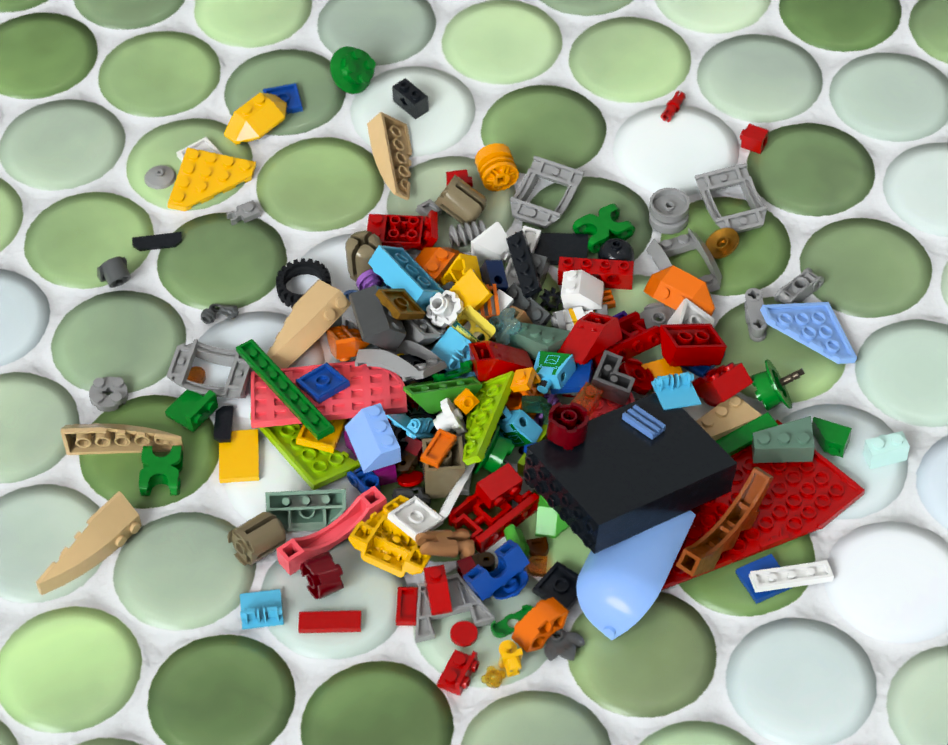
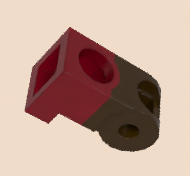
(410, 456)
(484, 559)

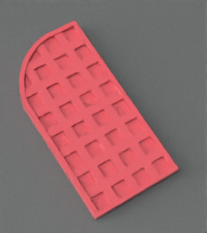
(367, 388)

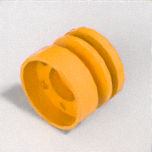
(496, 167)

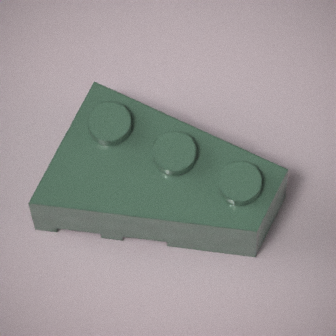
(538, 338)
(784, 443)

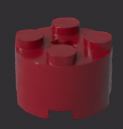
(567, 425)
(322, 575)

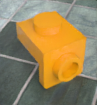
(524, 379)
(465, 401)

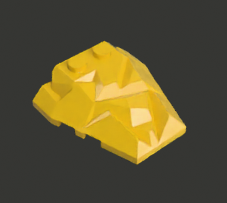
(386, 544)

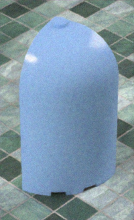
(627, 577)

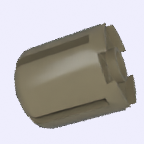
(461, 201)
(359, 251)
(257, 538)

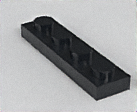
(524, 264)

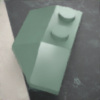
(306, 509)

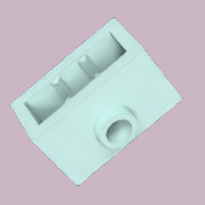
(886, 449)

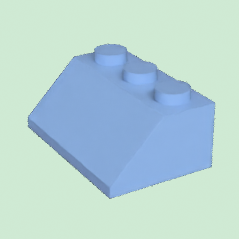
(373, 439)

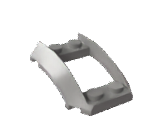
(552, 172)
(727, 178)
(681, 244)
(389, 360)
(183, 361)

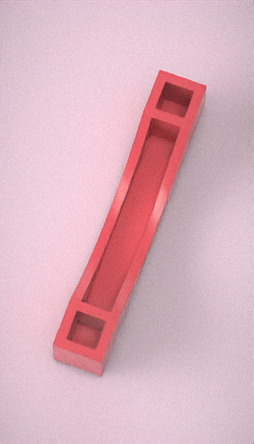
(300, 549)

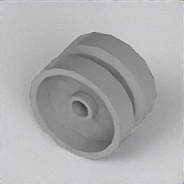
(669, 211)

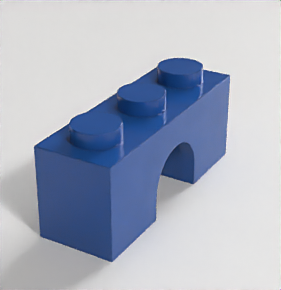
(510, 562)

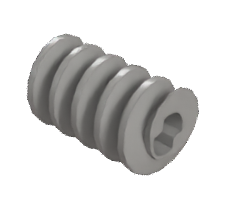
(465, 233)

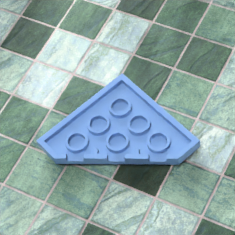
(813, 326)

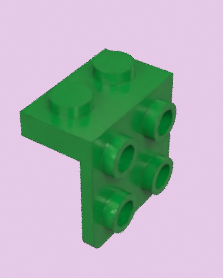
(192, 409)

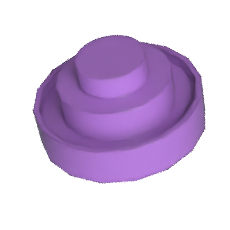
(368, 279)

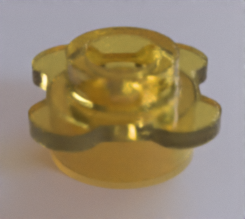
(493, 682)

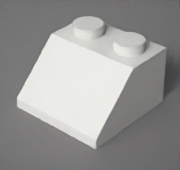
(581, 290)

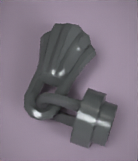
(208, 315)
(409, 494)

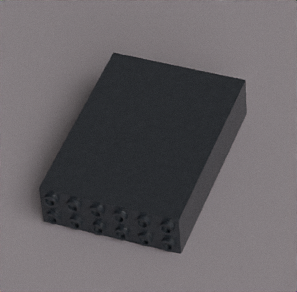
(625, 480)

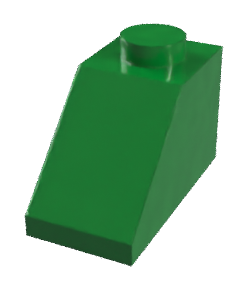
(831, 436)

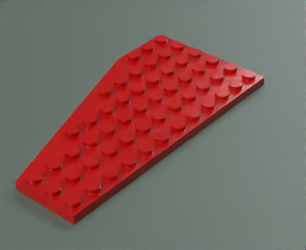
(796, 503)

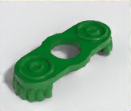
(465, 367)
(502, 629)

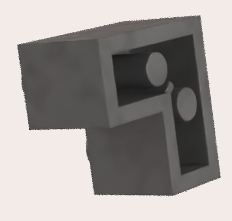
(614, 384)

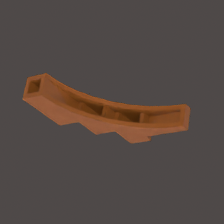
(740, 516)

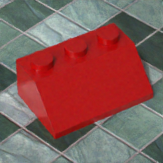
(691, 345)

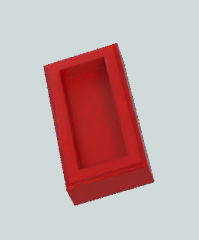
(406, 606)

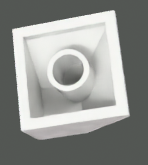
(491, 245)
(690, 314)

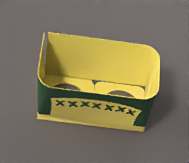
(474, 319)

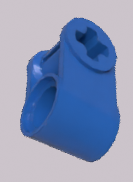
(363, 481)

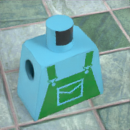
(553, 370)
(518, 427)

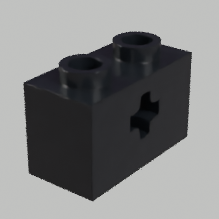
(410, 98)

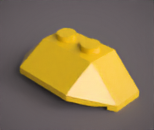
(256, 118)

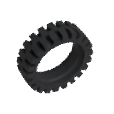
(293, 270)

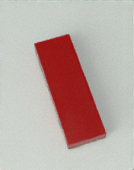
(329, 621)

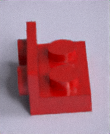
(429, 230)
(458, 672)

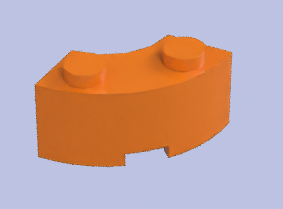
(539, 624)

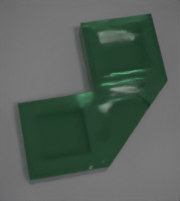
(536, 404)

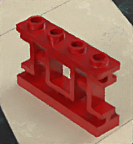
(635, 338)
(484, 540)

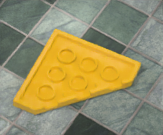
(206, 175)

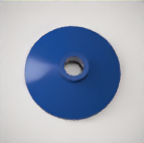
(513, 587)

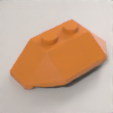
(437, 260)
(674, 285)
(344, 342)

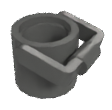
(114, 272)

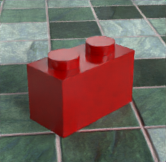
(499, 486)

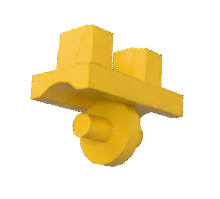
(510, 658)

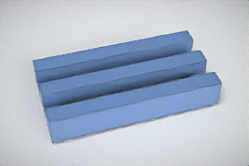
(646, 421)

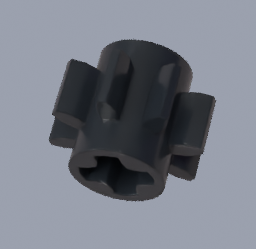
(545, 297)

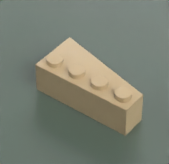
(727, 417)

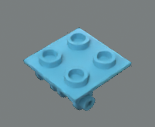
(452, 349)
(676, 391)
(414, 427)
(261, 609)

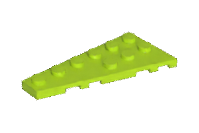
(485, 416)
(313, 465)

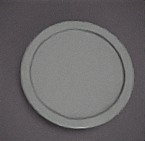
(160, 177)

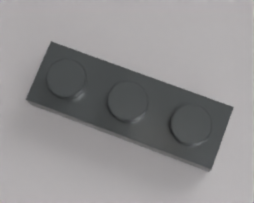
(534, 310)

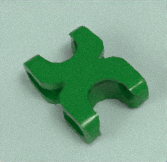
(603, 227)
(161, 470)

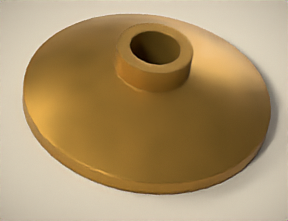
(722, 242)

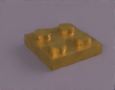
(400, 304)

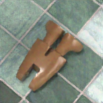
(446, 543)

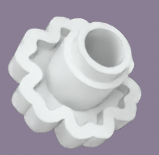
(444, 308)
(450, 418)

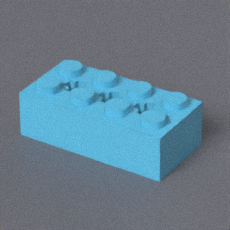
(403, 272)

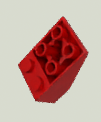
(397, 230)
(591, 337)
(495, 359)
(722, 383)

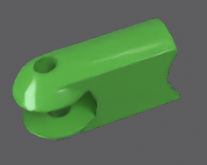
(515, 534)

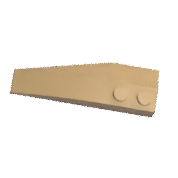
(391, 152)
(307, 322)
(115, 438)
(103, 536)

